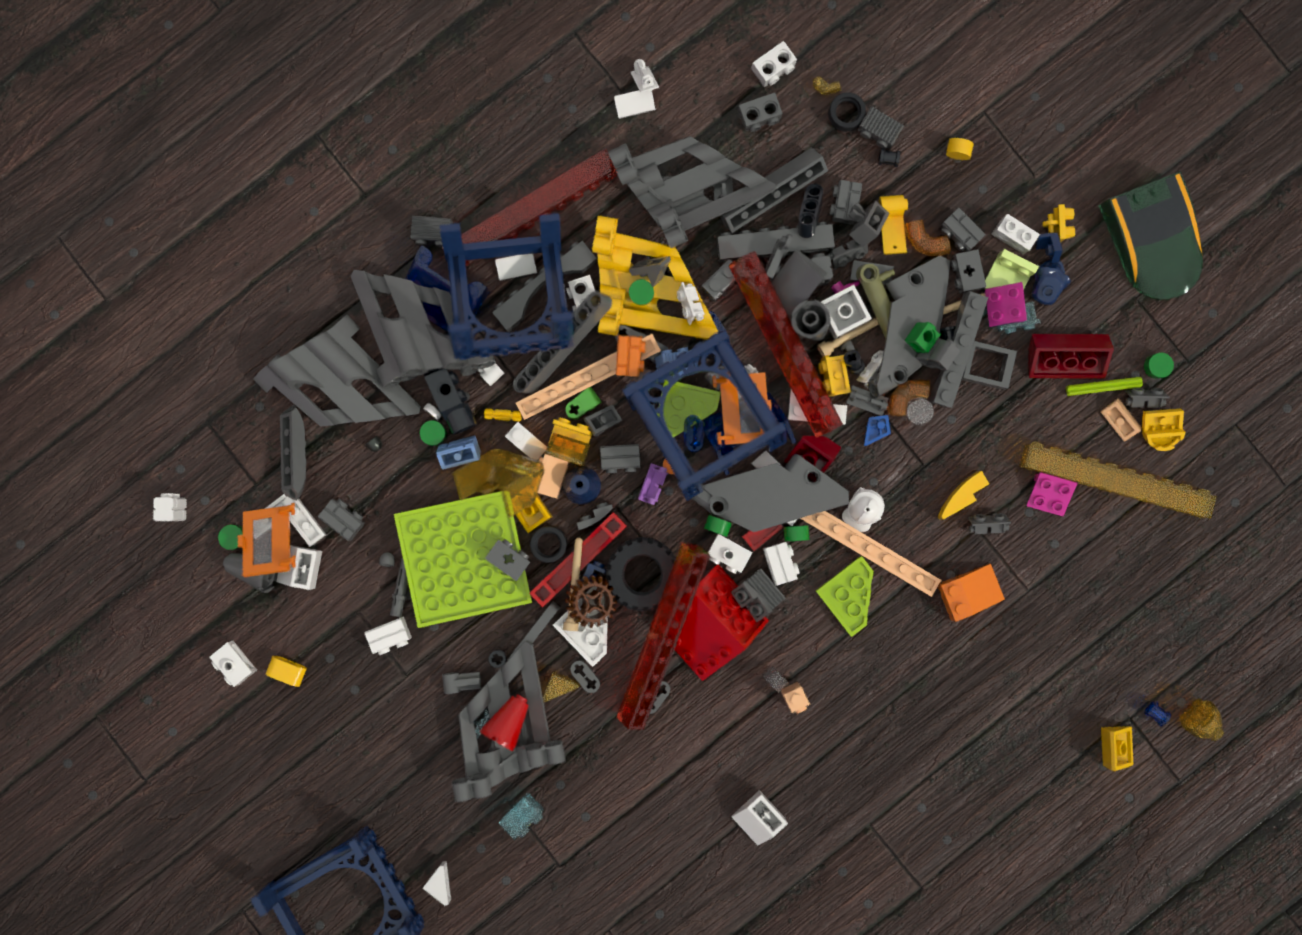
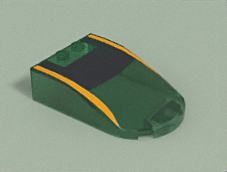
(1156, 237)

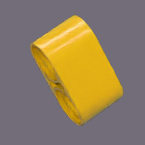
(286, 671)

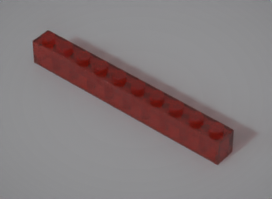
(544, 200)
(785, 344)
(663, 636)

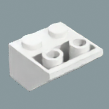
(306, 568)
(759, 818)

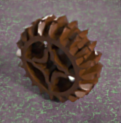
(586, 607)

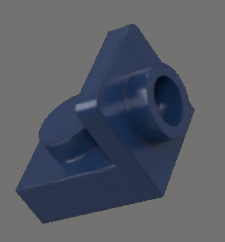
(1051, 244)
(592, 567)

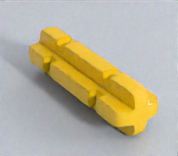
(505, 415)

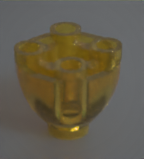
(1203, 720)

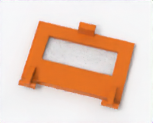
(738, 421)
(266, 541)

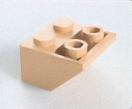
(553, 476)

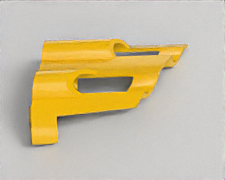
(614, 262)

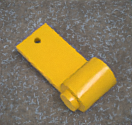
(893, 229)

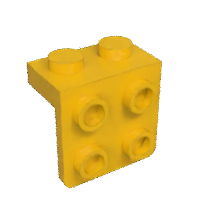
(834, 375)

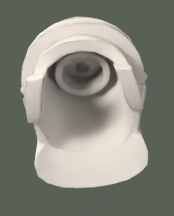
(856, 513)

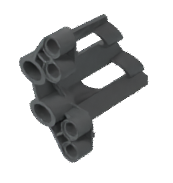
(679, 200)
(410, 342)
(332, 364)
(534, 742)

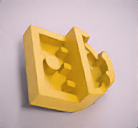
(1163, 428)

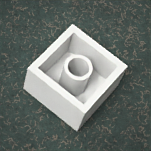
(846, 311)

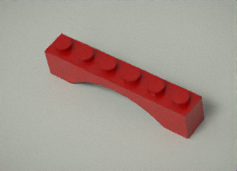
(590, 549)

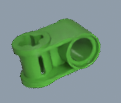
(585, 402)

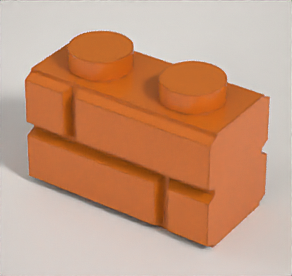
(629, 355)

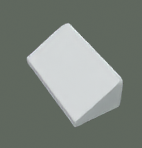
(634, 103)
(515, 266)

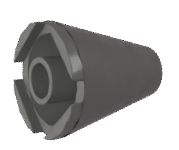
(811, 320)
(234, 565)

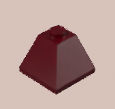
(817, 451)

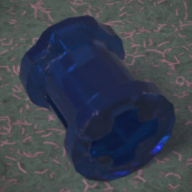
(1157, 713)

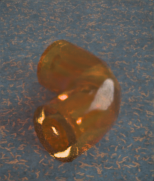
(923, 242)
(905, 393)

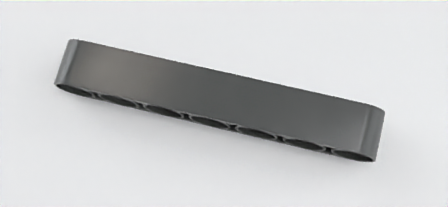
(582, 327)

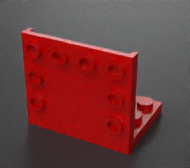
(715, 625)

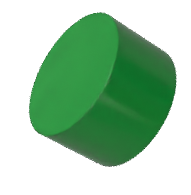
(641, 292)
(1158, 365)
(433, 433)
(717, 525)
(796, 533)
(229, 536)

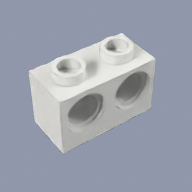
(771, 61)
(1015, 234)
(579, 298)

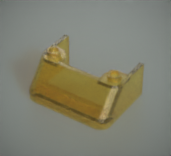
(512, 473)

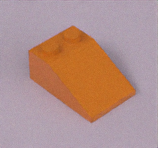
(970, 592)

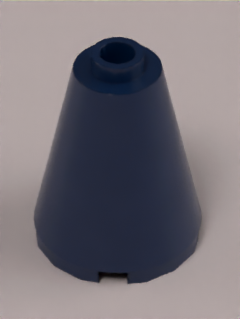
(590, 488)

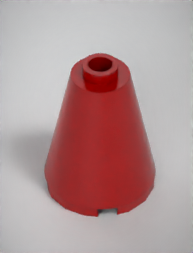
(507, 722)

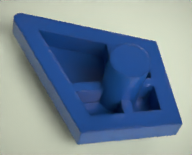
(876, 429)

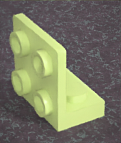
(1009, 270)

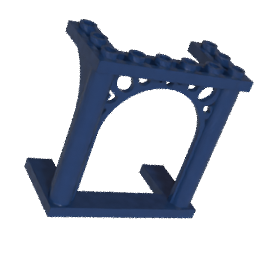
(460, 331)
(719, 347)
(360, 845)

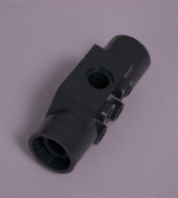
(451, 406)

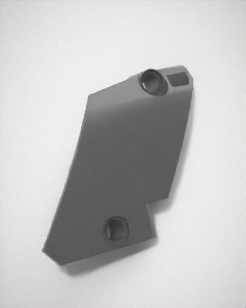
(913, 303)
(772, 495)

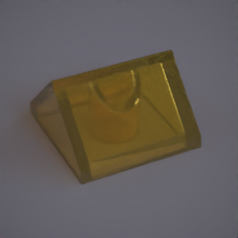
(568, 449)

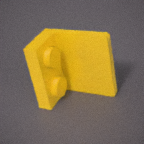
(577, 432)

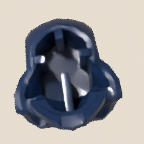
(1049, 282)

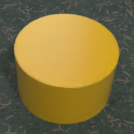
(959, 149)

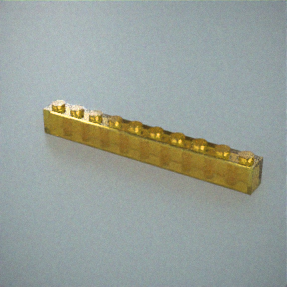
(1118, 481)

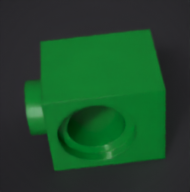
(916, 340)

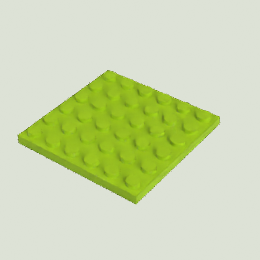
(447, 562)

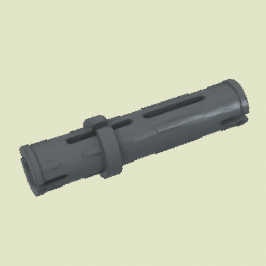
(400, 592)

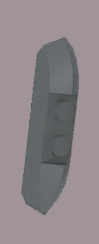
(292, 453)

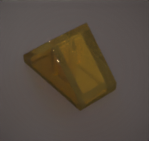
(558, 686)

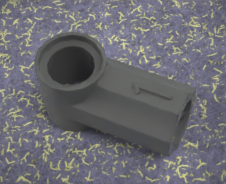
(456, 682)

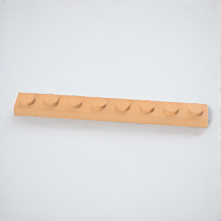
(578, 381)
(874, 551)

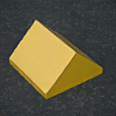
(534, 515)
(1117, 747)

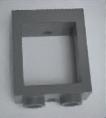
(1005, 371)

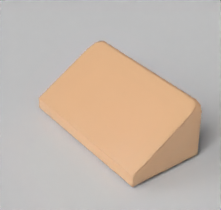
(1121, 420)

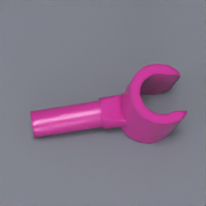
(838, 287)

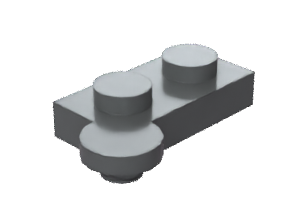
(780, 250)

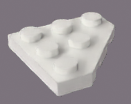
(587, 641)

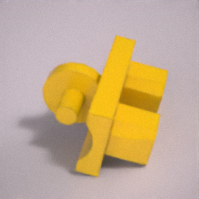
(1056, 222)

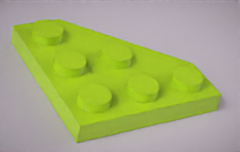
(686, 401)
(849, 595)

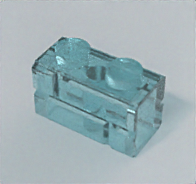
(521, 816)

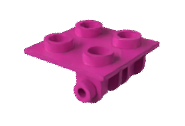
(1006, 304)
(1051, 493)

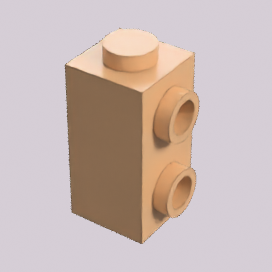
(795, 698)

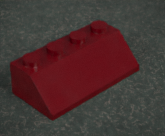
(1069, 355)

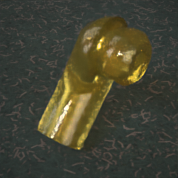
(824, 87)

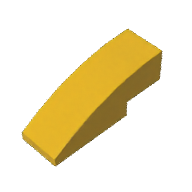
(963, 495)

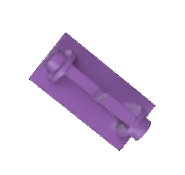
(655, 477)

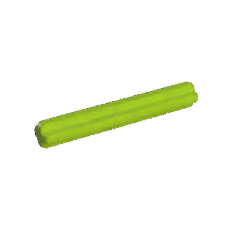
(1103, 386)

